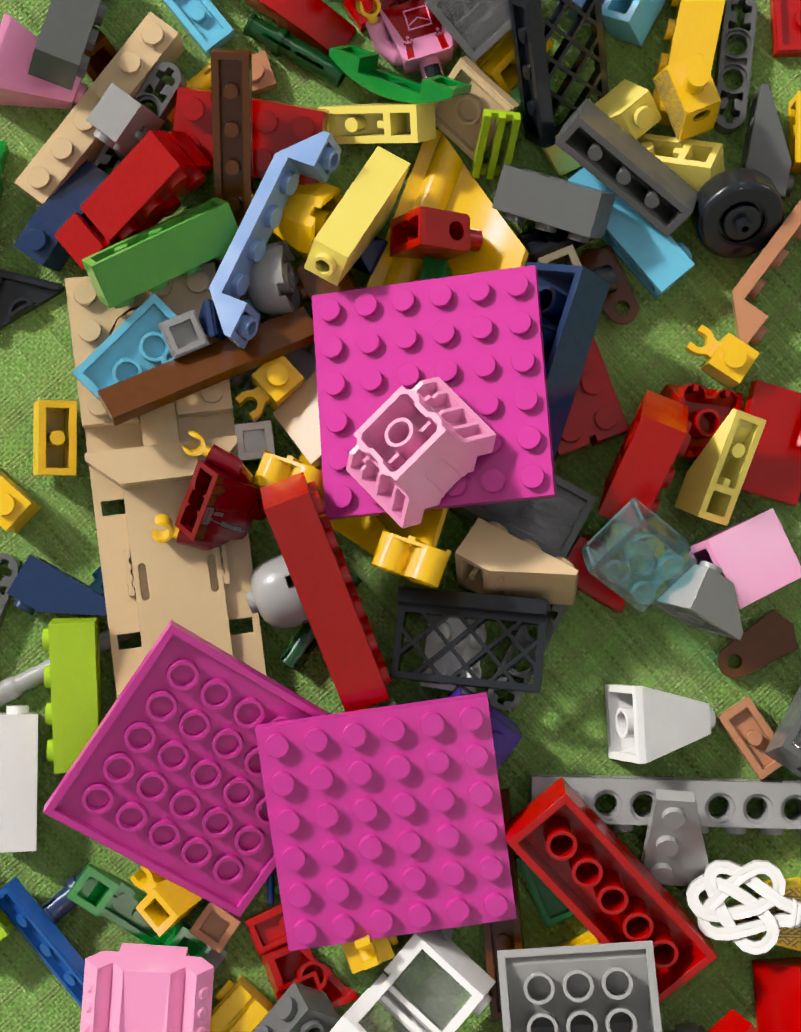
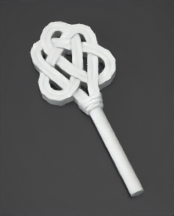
(715, 910)

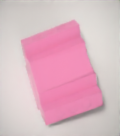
(418, 449)
(147, 990)

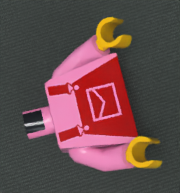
(409, 37)

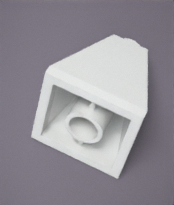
(652, 722)

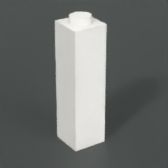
(18, 779)

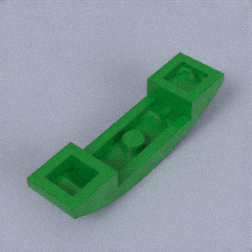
(362, 68)
(117, 899)

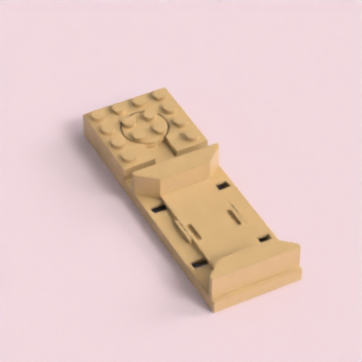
(148, 468)

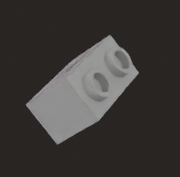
(122, 120)

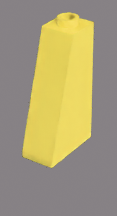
(357, 216)

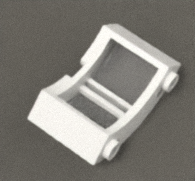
(429, 997)

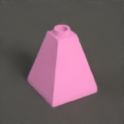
(18, 86)

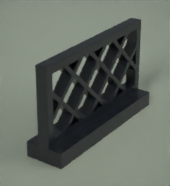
(535, 72)
(474, 607)

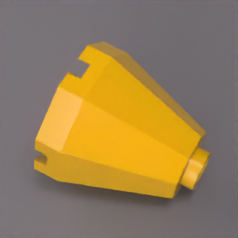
(306, 214)

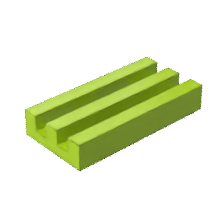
(501, 116)

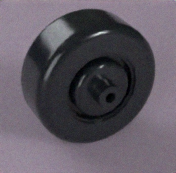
(737, 212)

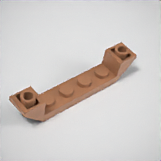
(748, 318)

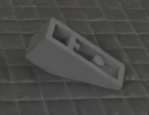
(765, 142)

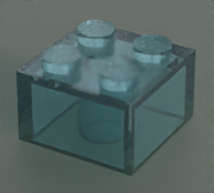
(638, 555)

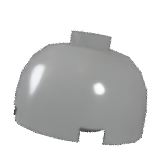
(274, 282)
(275, 595)

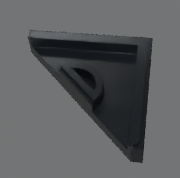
(23, 294)

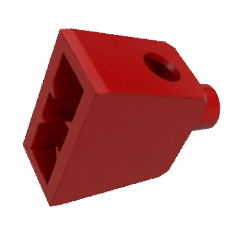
(433, 234)

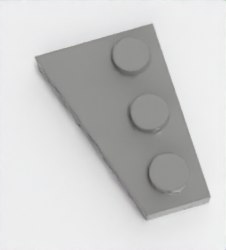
(674, 839)

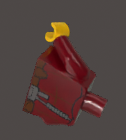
(217, 501)

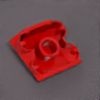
(706, 411)

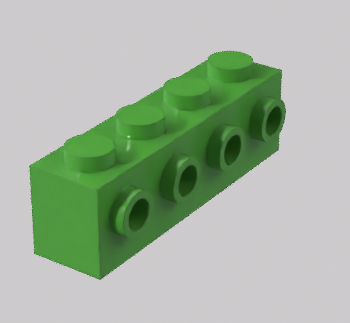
(161, 253)

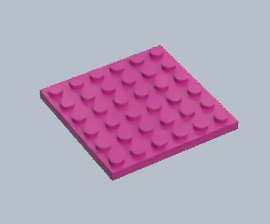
(473, 334)
(180, 771)
(386, 821)

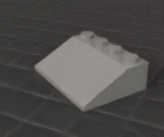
(580, 988)

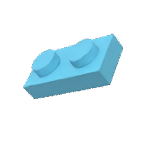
(202, 23)

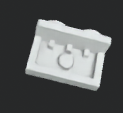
(466, 649)

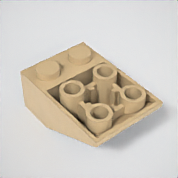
(507, 566)

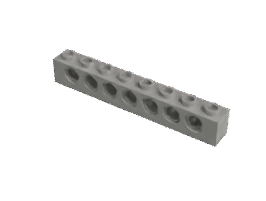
(734, 791)

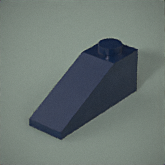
(38, 236)
(52, 590)

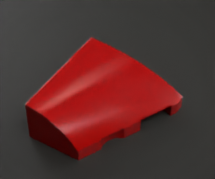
(303, 967)

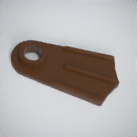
(604, 255)
(760, 645)

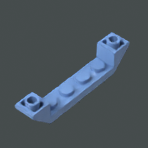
(312, 158)

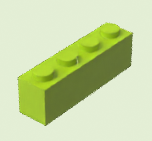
(74, 686)

